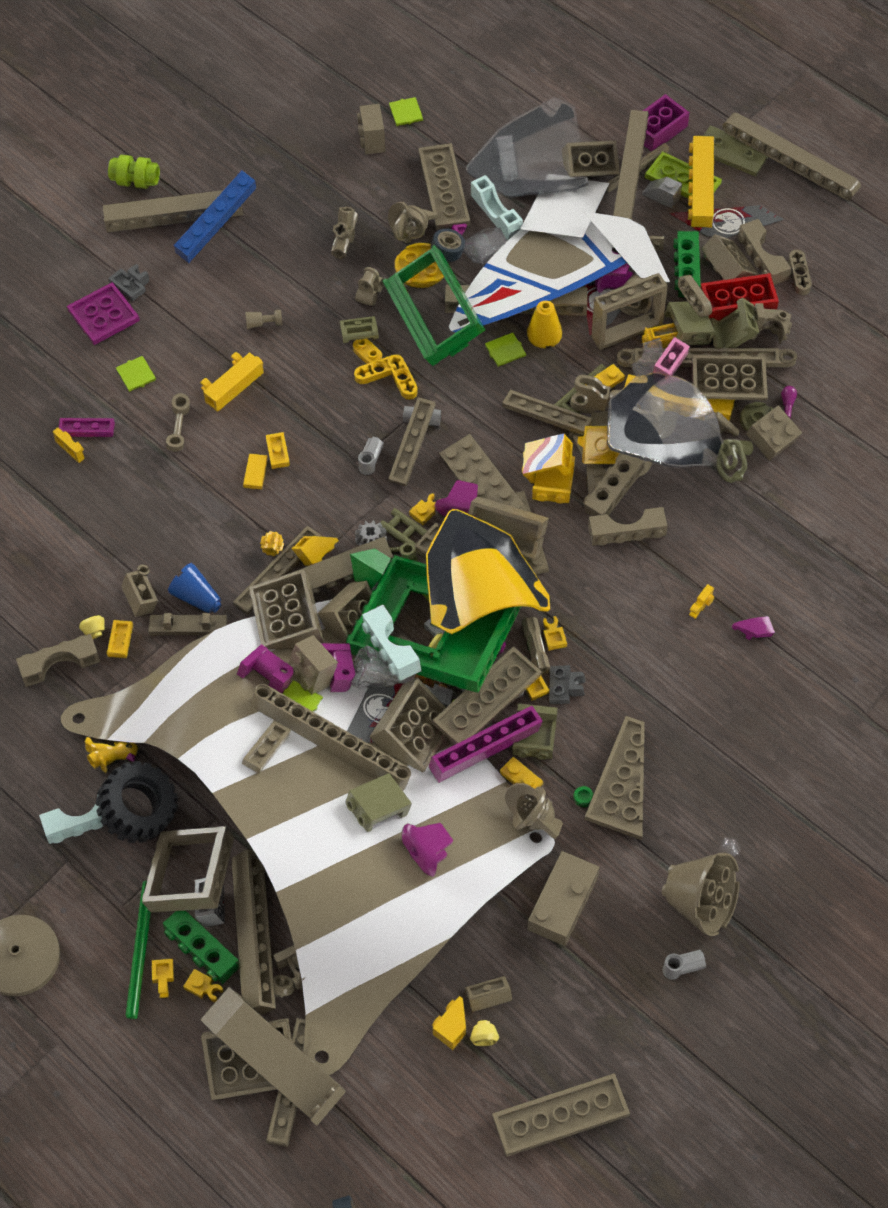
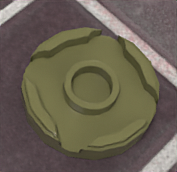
(753, 413)

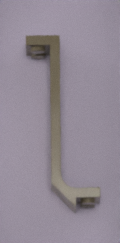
(273, 1056)

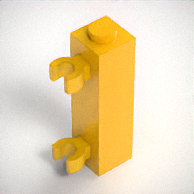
(233, 381)

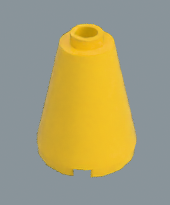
(544, 326)

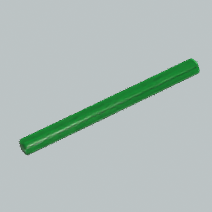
(138, 959)

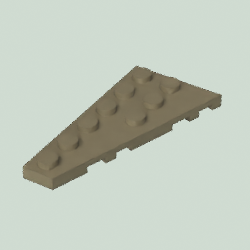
(619, 793)

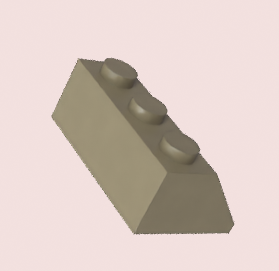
(591, 159)
(727, 258)
(344, 609)

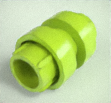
(126, 170)

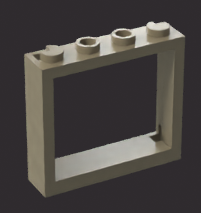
(625, 296)
(215, 876)

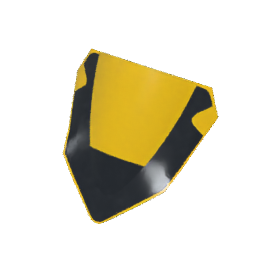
(477, 572)

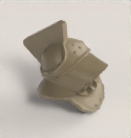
(408, 221)
(535, 813)

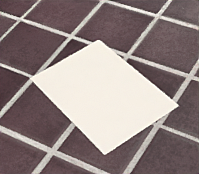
(563, 211)

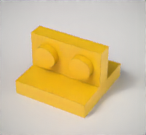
(595, 446)

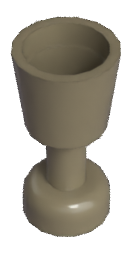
(255, 319)

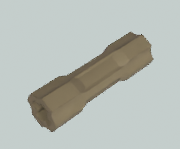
(535, 645)

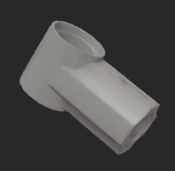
(369, 456)
(685, 964)

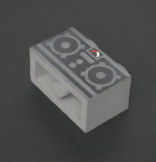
(210, 917)

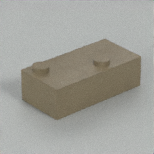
(563, 898)

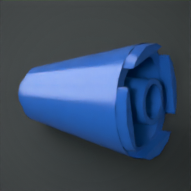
(195, 589)

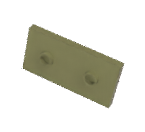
(735, 153)

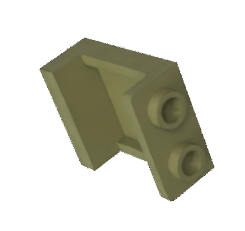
(736, 326)
(690, 327)
(542, 742)
(377, 801)

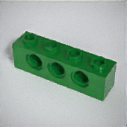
(686, 257)
(183, 921)

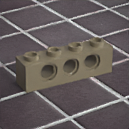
(614, 494)

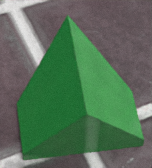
(369, 566)

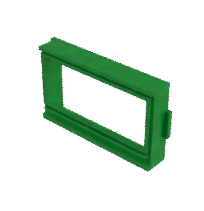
(430, 350)

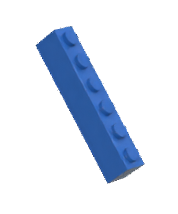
(215, 216)

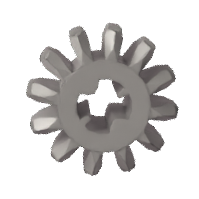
(369, 532)

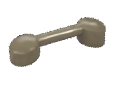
(180, 408)

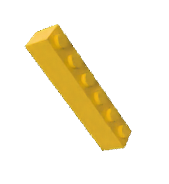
(702, 182)

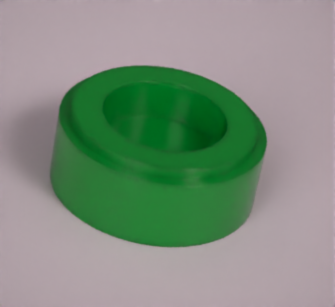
(583, 796)

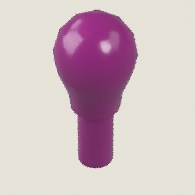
(788, 396)

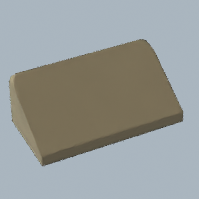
(488, 993)

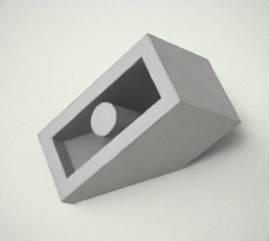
(664, 191)

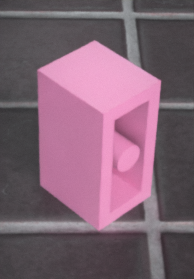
(672, 357)

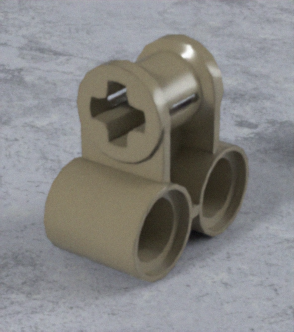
(369, 287)

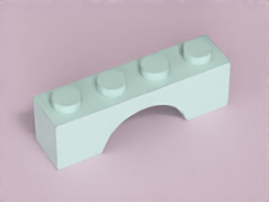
(485, 195)
(401, 659)
(61, 826)

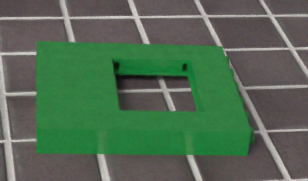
(463, 656)

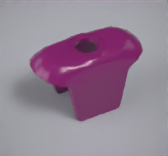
(614, 279)
(458, 498)
(426, 845)

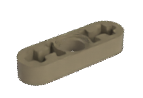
(802, 265)
(695, 296)

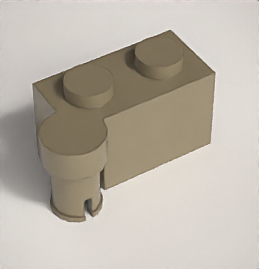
(139, 591)

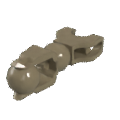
(594, 394)

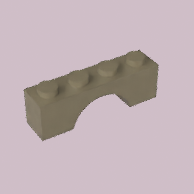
(753, 236)
(605, 530)
(35, 665)

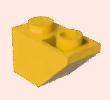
(313, 548)
(451, 1026)

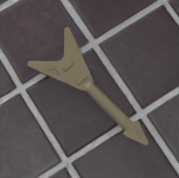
(594, 472)

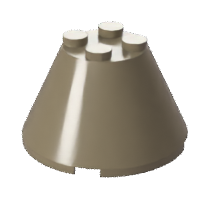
(704, 891)

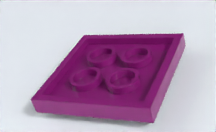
(103, 313)

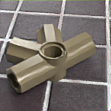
(344, 231)

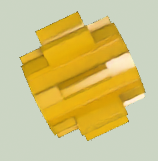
(272, 543)

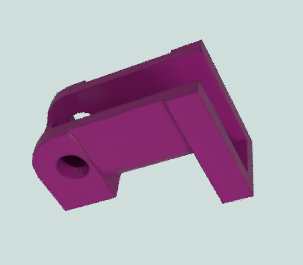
(268, 666)
(344, 670)

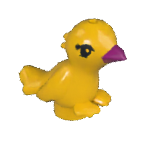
(104, 754)

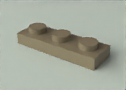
(266, 747)

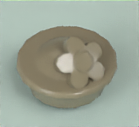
(283, 986)

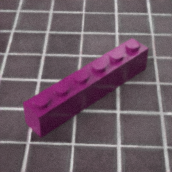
(485, 744)

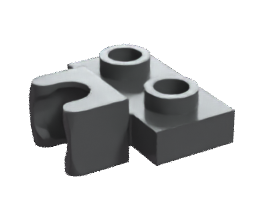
(130, 283)
(565, 683)

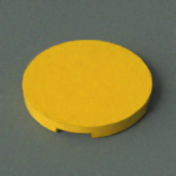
(425, 278)

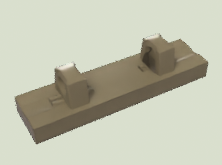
(186, 624)

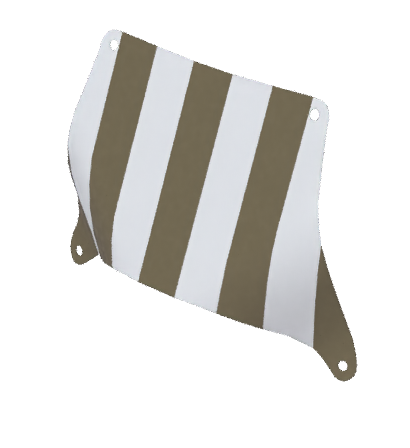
(350, 896)

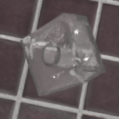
(484, 244)

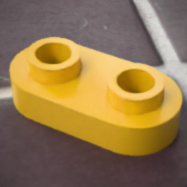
(364, 349)

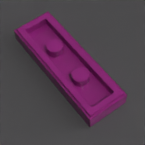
(88, 427)

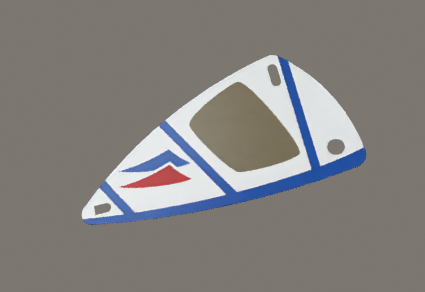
(535, 270)

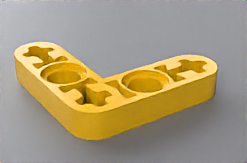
(389, 369)

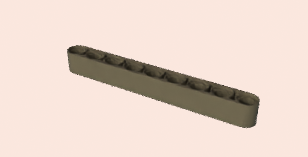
(791, 156)
(631, 164)
(328, 735)

